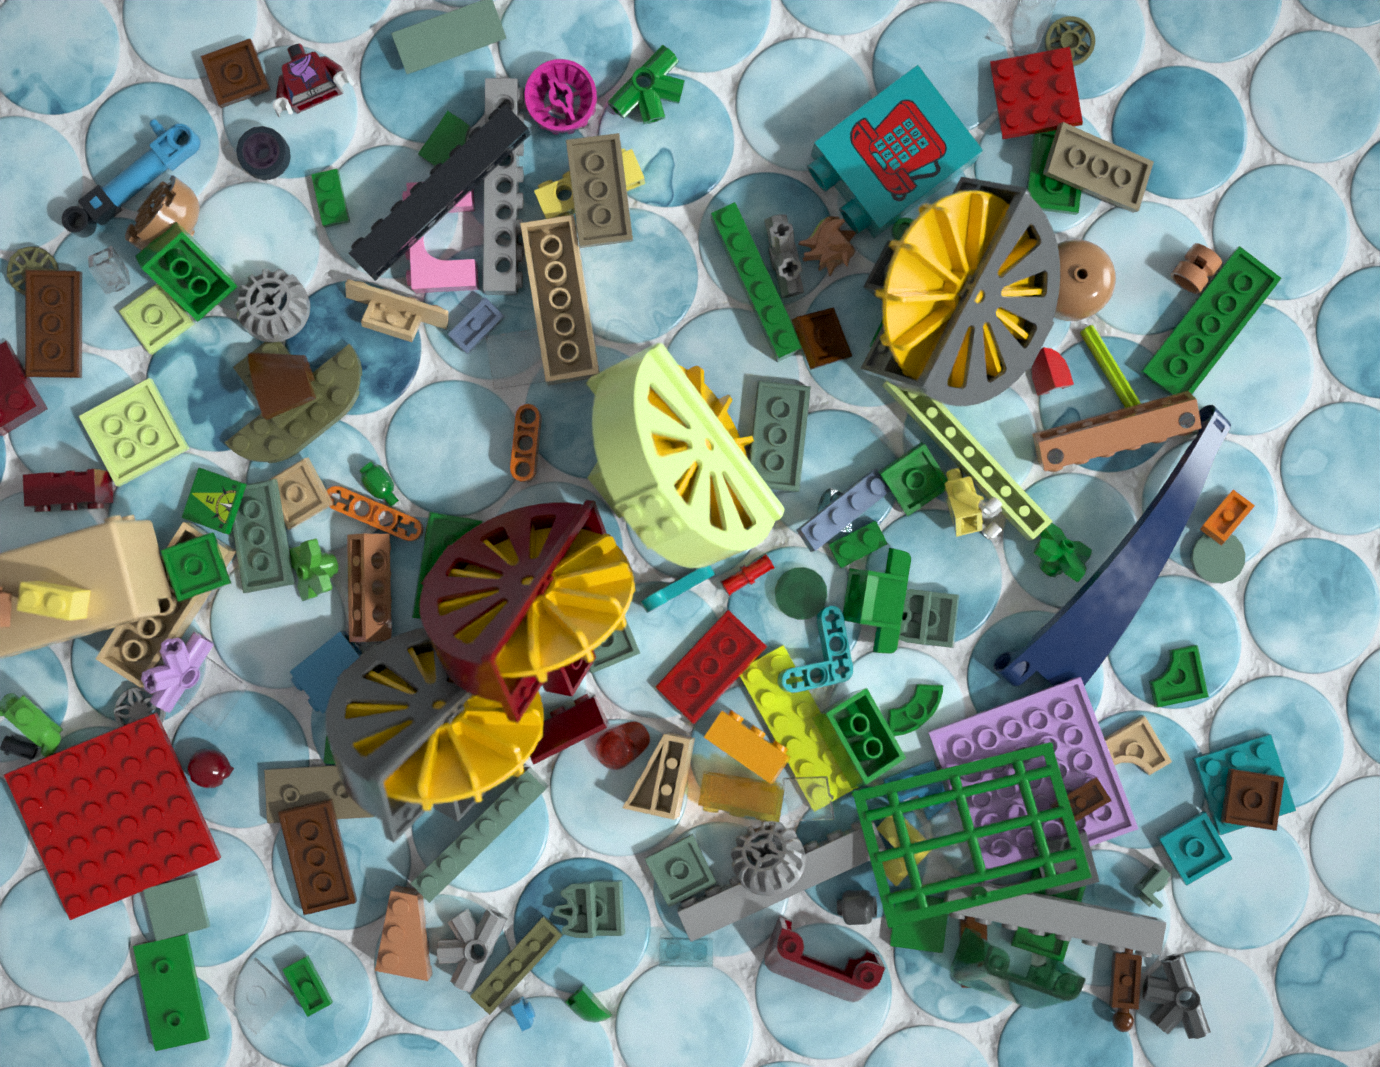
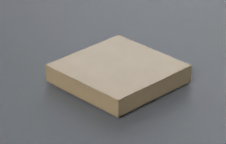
(301, 493)

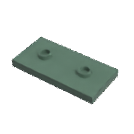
(779, 433)
(262, 539)

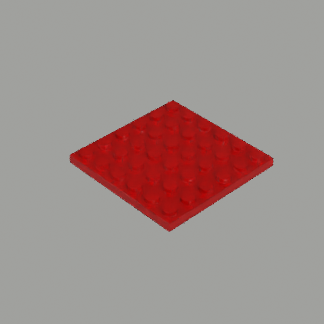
(112, 816)

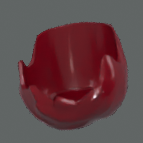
(209, 768)

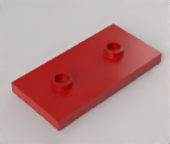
(711, 667)

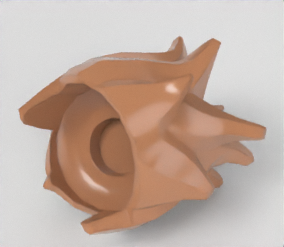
(829, 244)

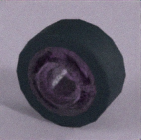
(253, 142)

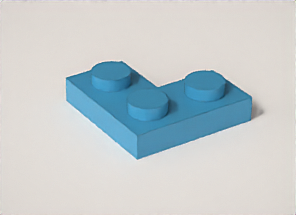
(925, 767)

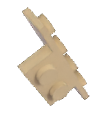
(394, 313)

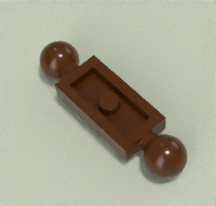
(1125, 987)

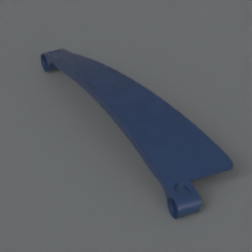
(1099, 613)

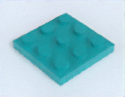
(1251, 755)

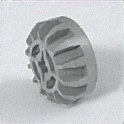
(282, 318)
(774, 869)

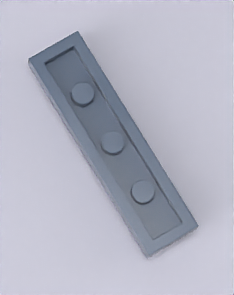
(843, 510)

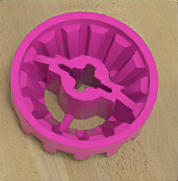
(553, 76)

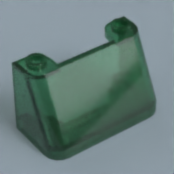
(986, 969)

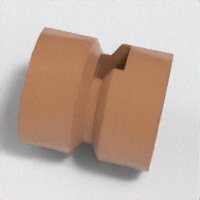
(1198, 265)

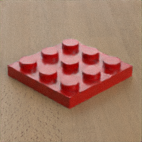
(1036, 92)

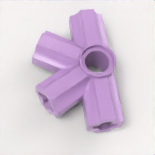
(179, 672)

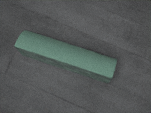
(448, 35)

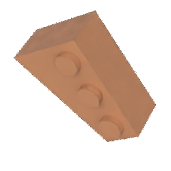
(404, 936)

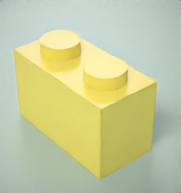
(53, 600)

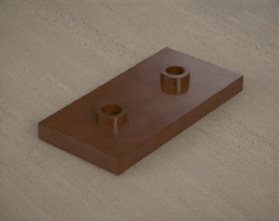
(53, 324)
(317, 856)

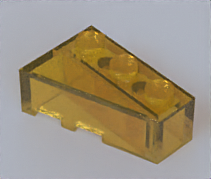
(741, 796)

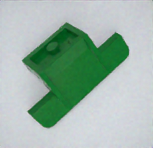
(879, 599)

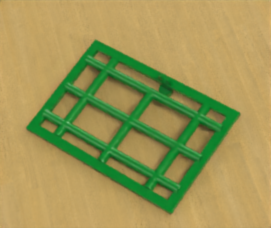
(979, 894)

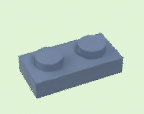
(476, 325)

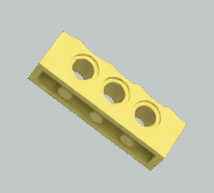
(549, 190)

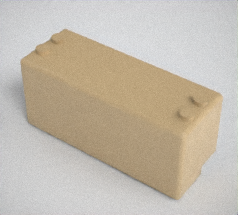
(110, 559)

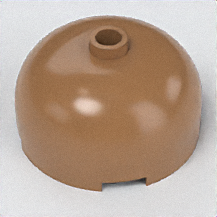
(172, 204)
(1093, 289)

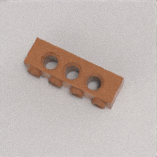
(369, 587)

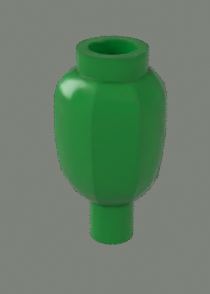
(378, 482)

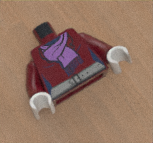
(308, 81)

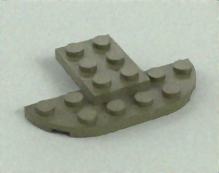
(290, 432)

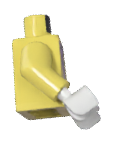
(966, 506)

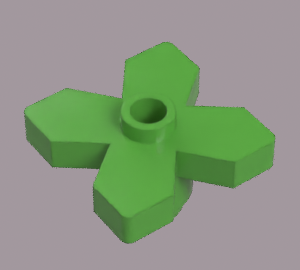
(313, 569)

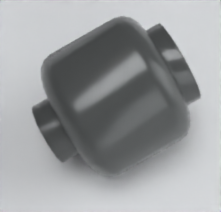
(857, 907)

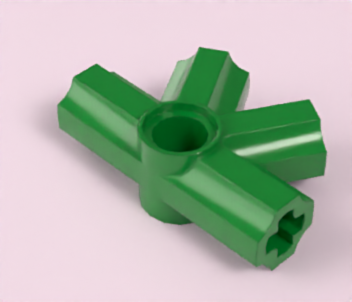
(648, 98)

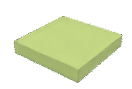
(156, 318)

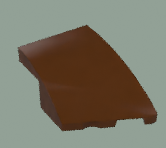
(280, 382)

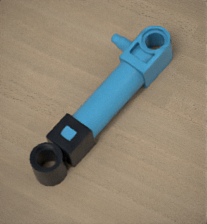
(105, 202)

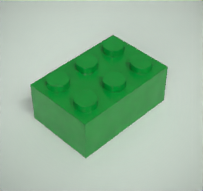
(186, 271)
(859, 738)

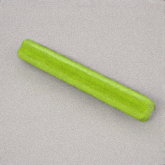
(1109, 366)

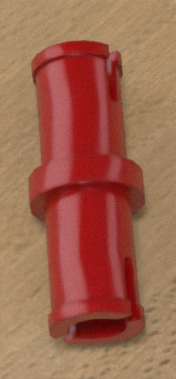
(747, 574)

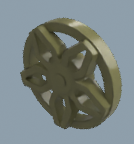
(1071, 38)

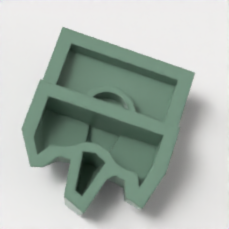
(929, 618)
(593, 909)

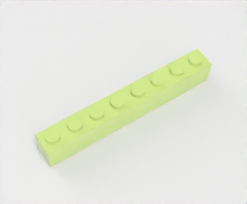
(973, 461)

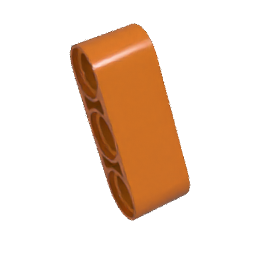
(522, 430)

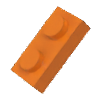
(1227, 517)

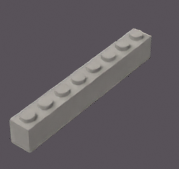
(733, 902)
(1067, 920)

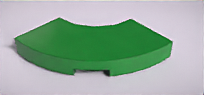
(917, 709)

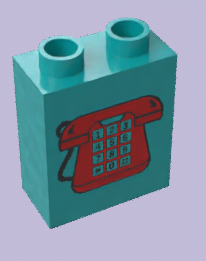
(893, 153)

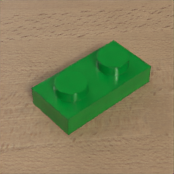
(330, 198)
(857, 544)
(307, 985)

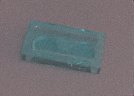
(684, 953)

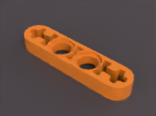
(374, 513)

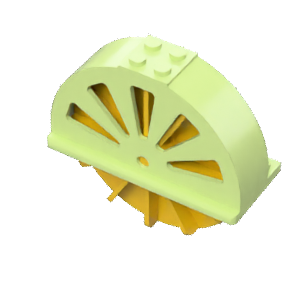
(676, 462)

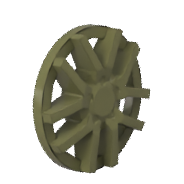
(29, 265)

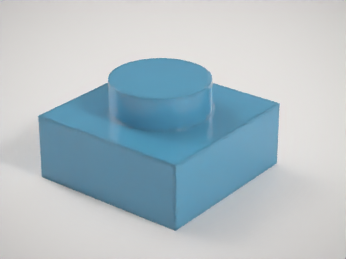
(523, 1013)

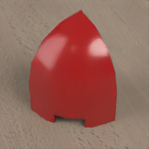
(1050, 372)

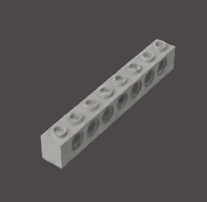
(499, 92)

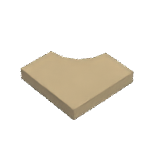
(1137, 745)

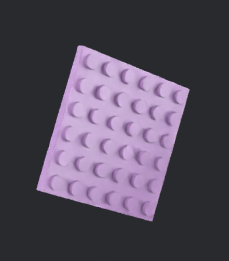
(1052, 715)

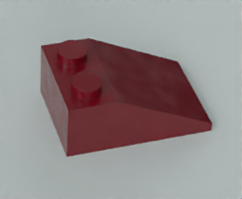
(17, 393)

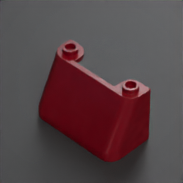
(786, 958)

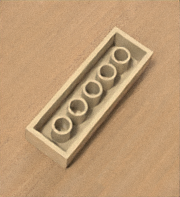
(560, 299)
(137, 645)

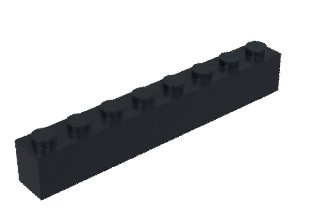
(439, 192)

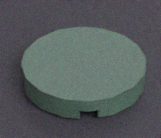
(1217, 562)

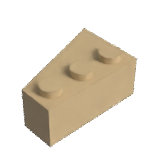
(664, 779)

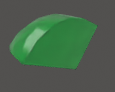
(587, 1005)

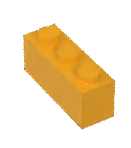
(748, 746)

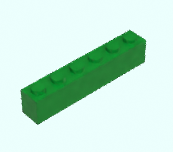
(756, 282)

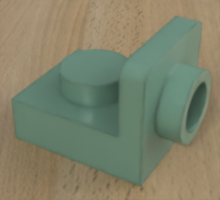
(1152, 882)

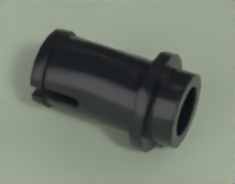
(18, 747)

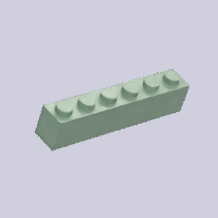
(479, 834)

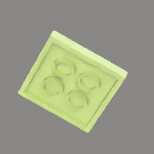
(134, 432)

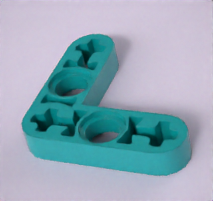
(677, 588)
(828, 666)

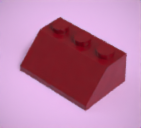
(569, 727)

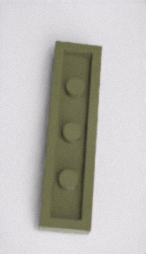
(516, 965)

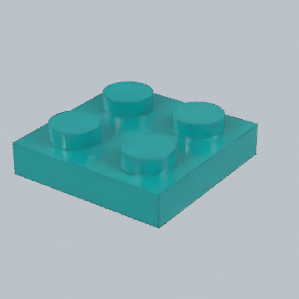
(1194, 848)

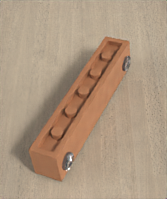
(1117, 431)

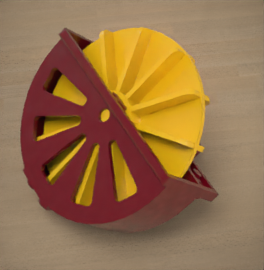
(526, 602)

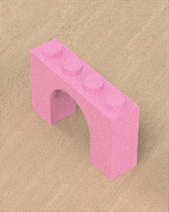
(438, 275)

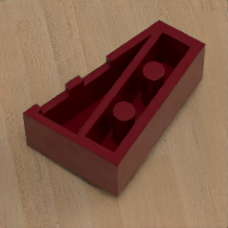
(68, 490)

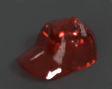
(622, 745)

